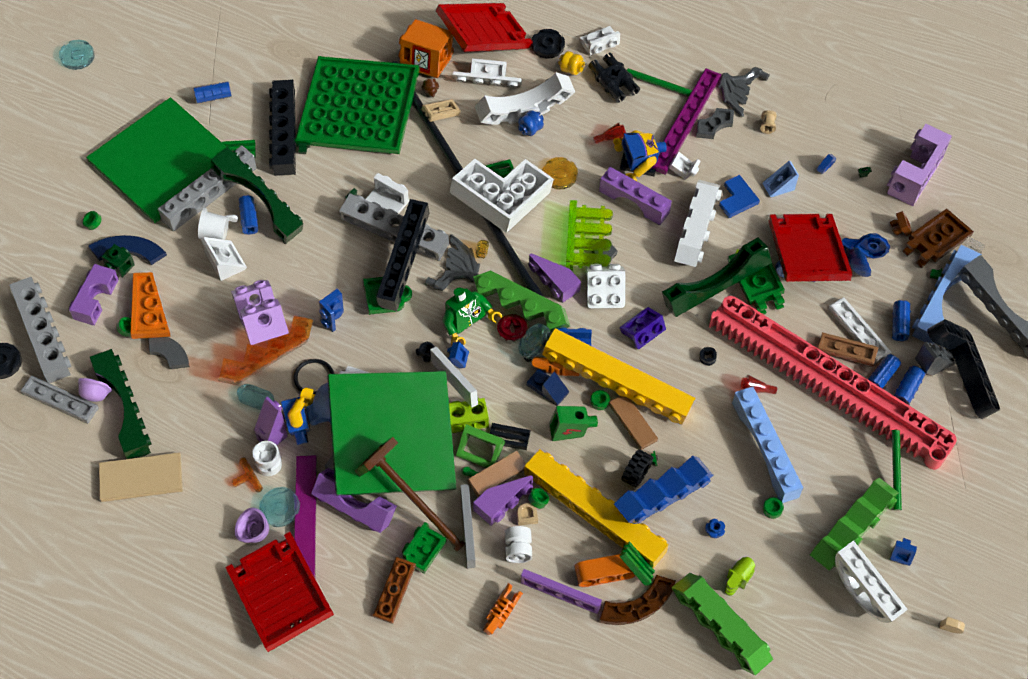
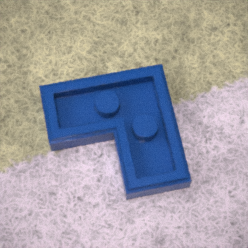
(741, 198)

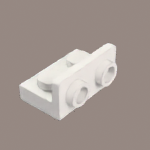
(600, 40)

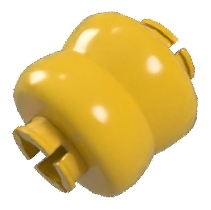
(571, 63)

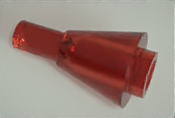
(615, 131)
(758, 385)

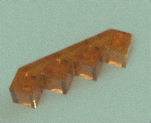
(258, 358)

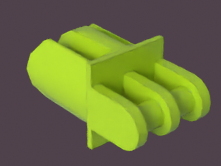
(739, 575)

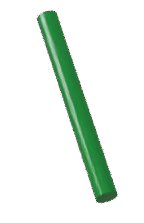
(653, 80)
(896, 462)

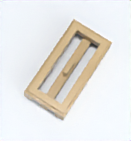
(441, 112)

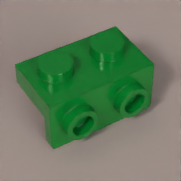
(423, 547)

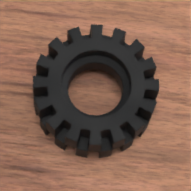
(637, 468)

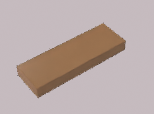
(848, 349)
(633, 422)
(497, 473)

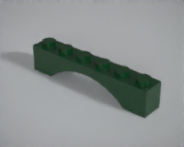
(231, 168)
(747, 261)
(131, 436)

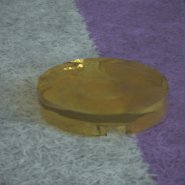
(562, 171)

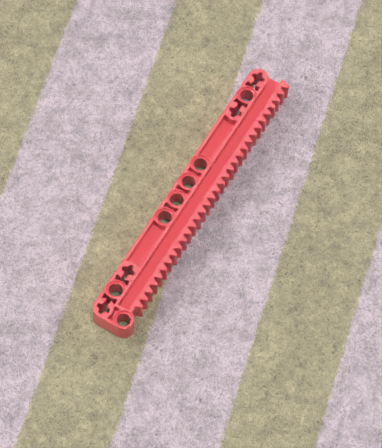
(870, 405)

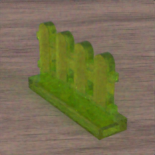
(583, 228)

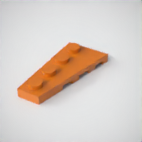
(147, 310)

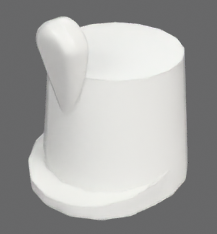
(214, 225)

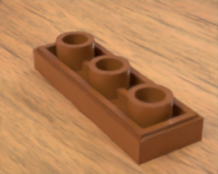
(390, 602)

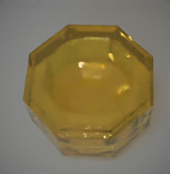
(482, 249)

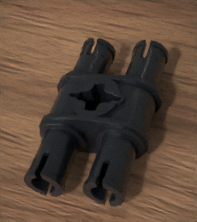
(614, 77)

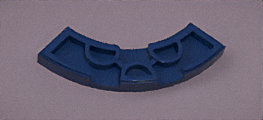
(136, 245)

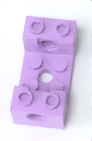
(908, 180)
(262, 316)

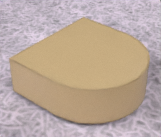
(527, 514)
(952, 625)

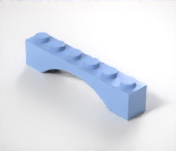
(933, 312)
(753, 415)

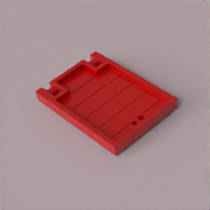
(483, 26)
(809, 248)
(279, 592)

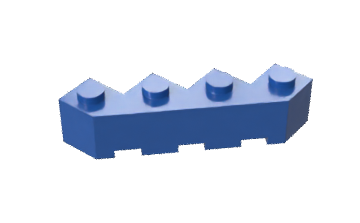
(660, 493)

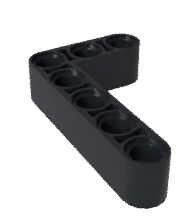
(969, 365)

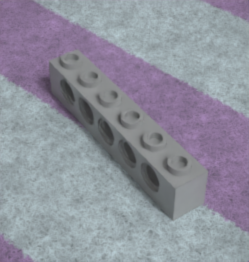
(199, 194)
(354, 204)
(52, 369)

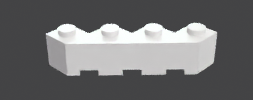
(697, 222)

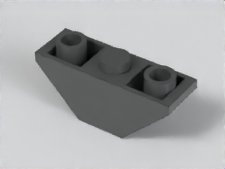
(934, 358)

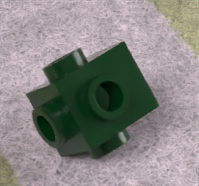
(118, 260)

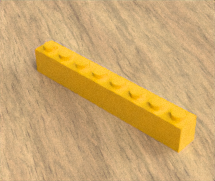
(618, 376)
(593, 507)

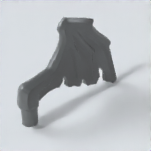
(735, 88)
(461, 265)

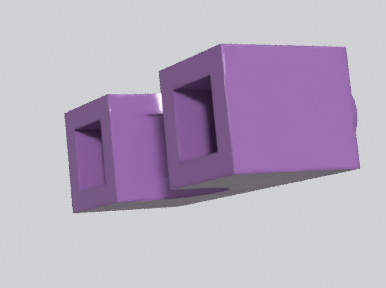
(97, 281)

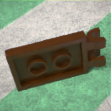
(937, 237)

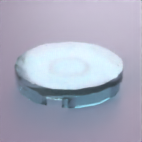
(76, 54)
(534, 341)
(280, 506)

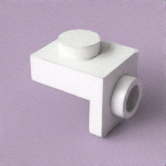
(683, 166)

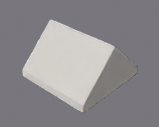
(223, 257)

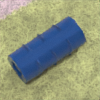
(212, 92)
(248, 215)
(901, 320)
(885, 370)
(910, 384)

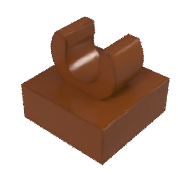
(903, 224)

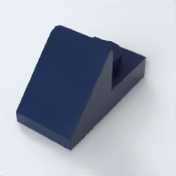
(548, 386)

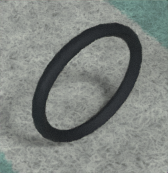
(308, 362)

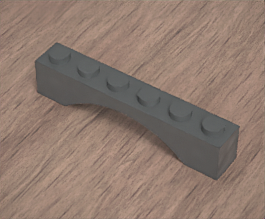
(981, 281)

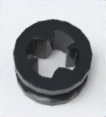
(708, 350)

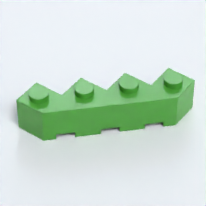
(513, 294)
(856, 522)
(727, 626)

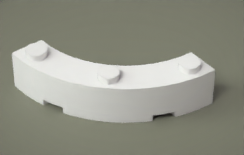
(539, 99)

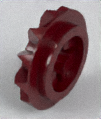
(518, 322)

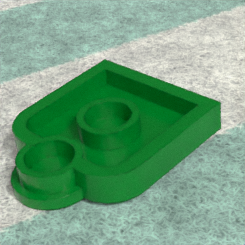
(371, 289)

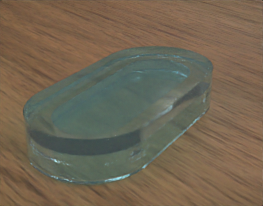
(253, 395)

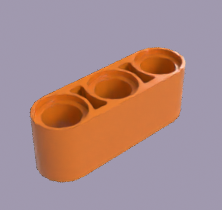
(602, 571)

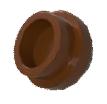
(430, 87)

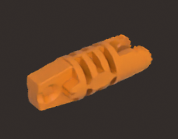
(550, 367)
(501, 610)

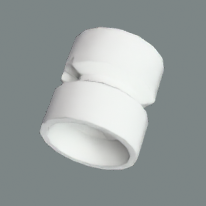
(267, 458)
(518, 541)

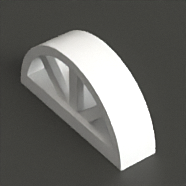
(867, 584)

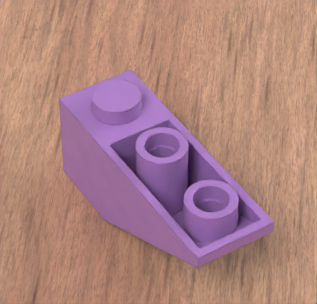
(558, 278)
(271, 423)
(498, 499)

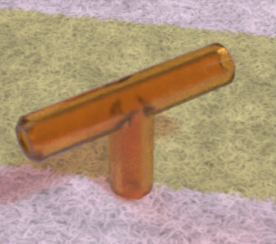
(248, 475)

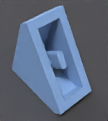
(782, 181)

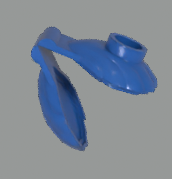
(868, 245)

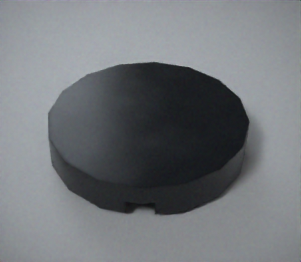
(548, 43)
(9, 360)

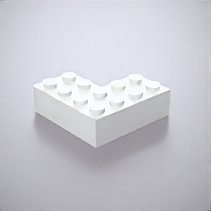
(498, 198)

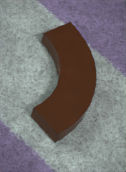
(641, 608)

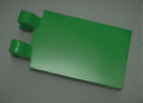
(762, 287)

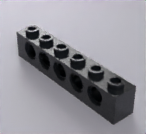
(283, 128)
(403, 255)

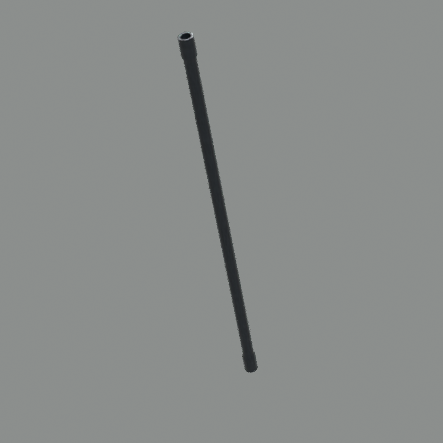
(498, 233)

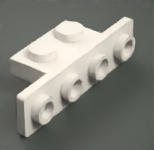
(487, 71)

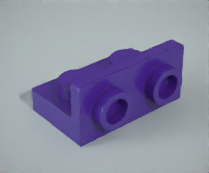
(644, 327)

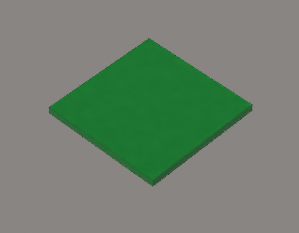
(358, 105)
(157, 156)
(380, 406)

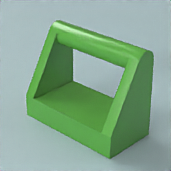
(483, 436)

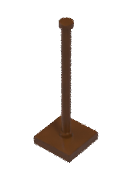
(377, 459)

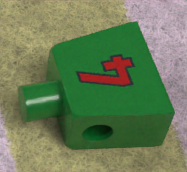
(570, 422)

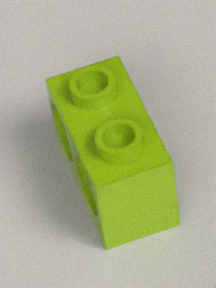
(468, 417)

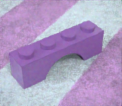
(653, 205)
(374, 514)

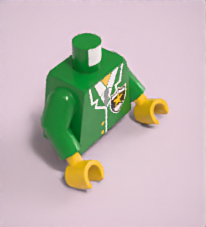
(465, 310)

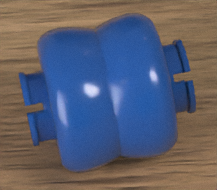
(531, 123)

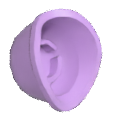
(93, 390)
(251, 526)

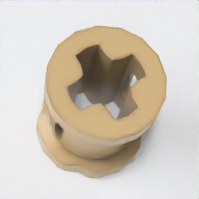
(768, 122)

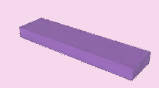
(560, 591)

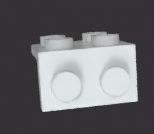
(388, 194)
(605, 286)

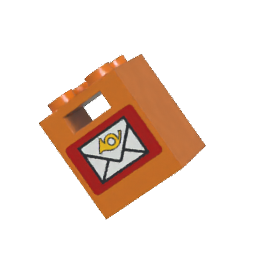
(427, 47)

